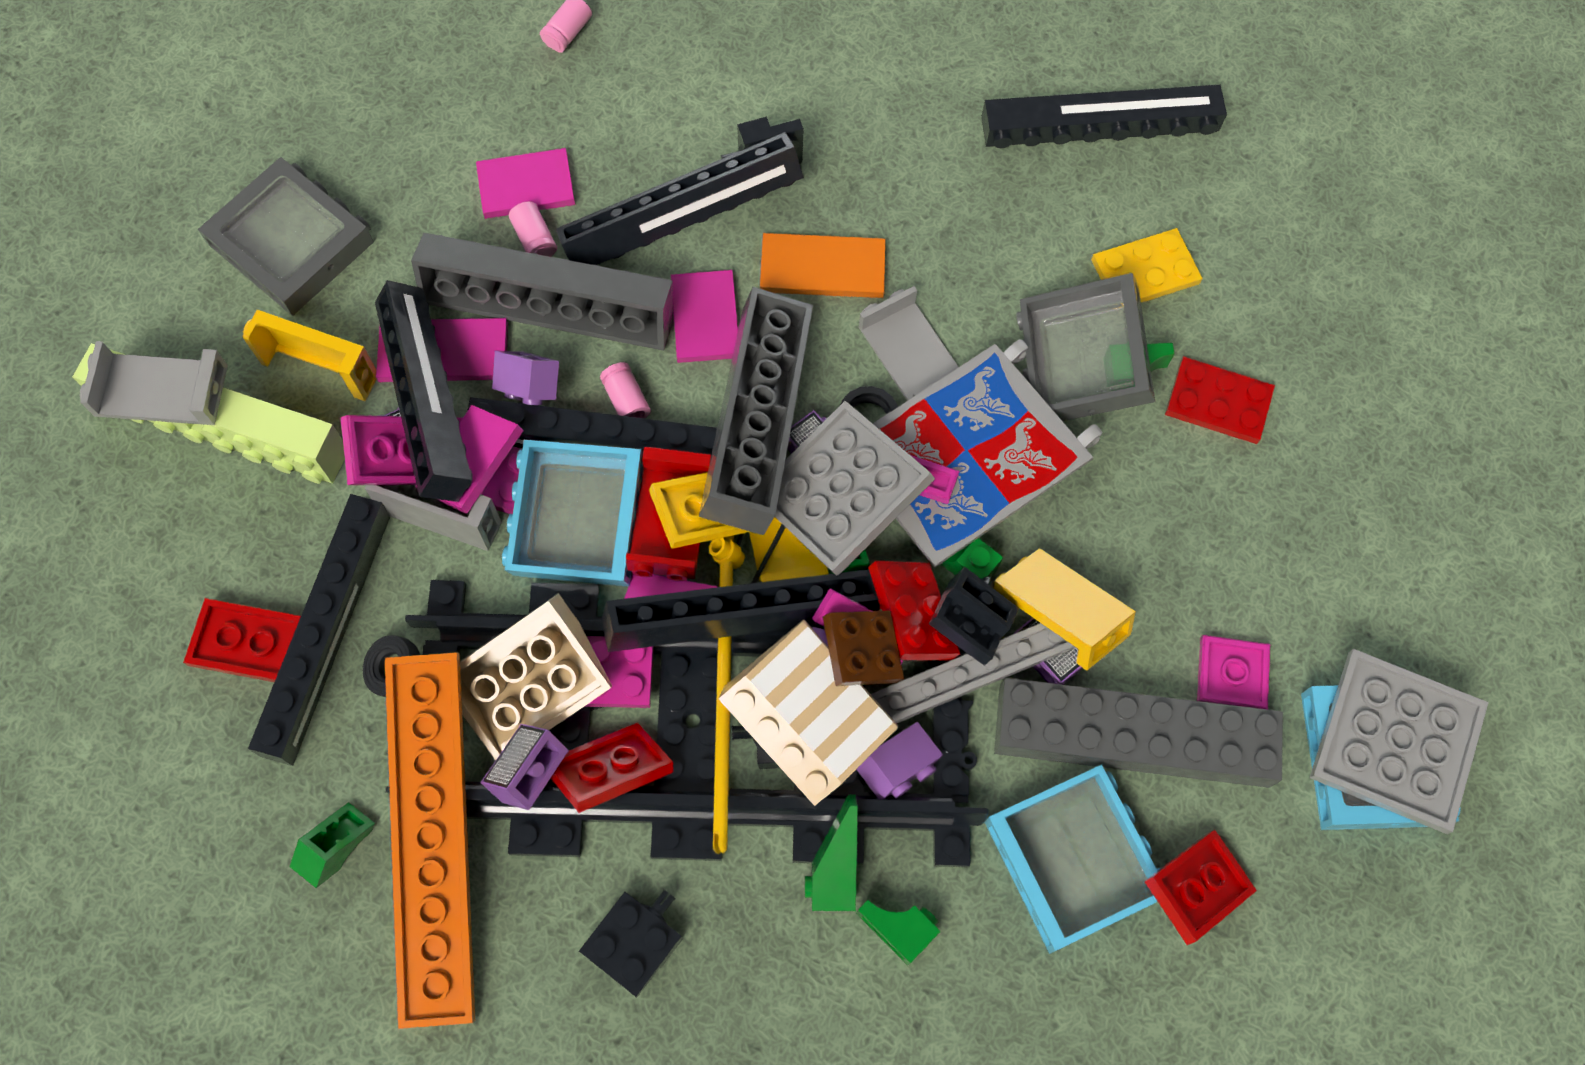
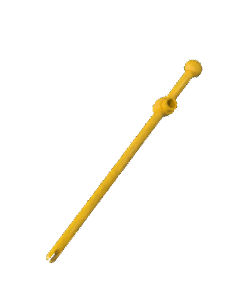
(730, 557)

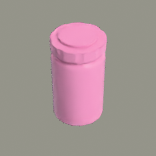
(565, 24)
(532, 229)
(624, 391)

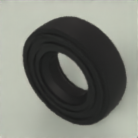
(375, 660)

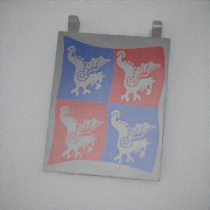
(996, 436)

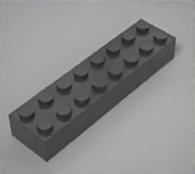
(544, 291)
(757, 412)
(1139, 733)

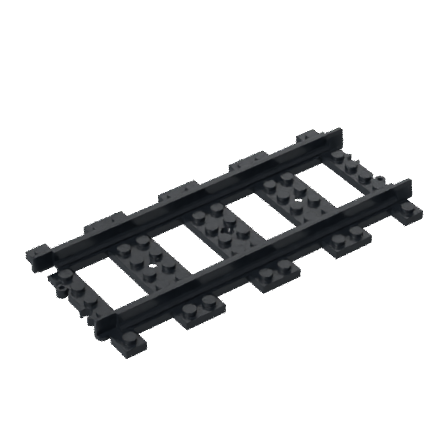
(683, 801)

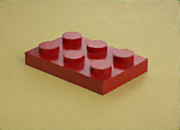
(1220, 400)
(912, 598)
(240, 640)
(610, 767)
(1200, 887)

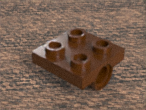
(862, 648)

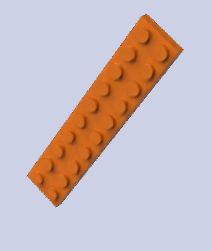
(429, 841)

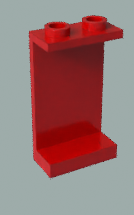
(650, 546)

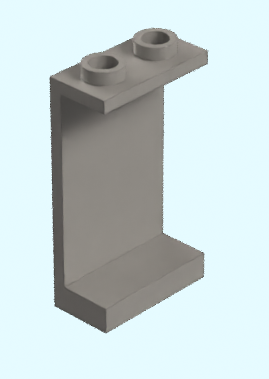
(906, 342)
(154, 387)
(475, 530)

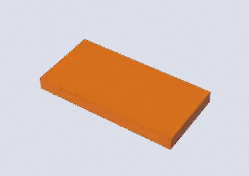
(823, 265)

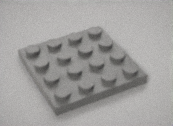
(846, 487)
(1399, 741)

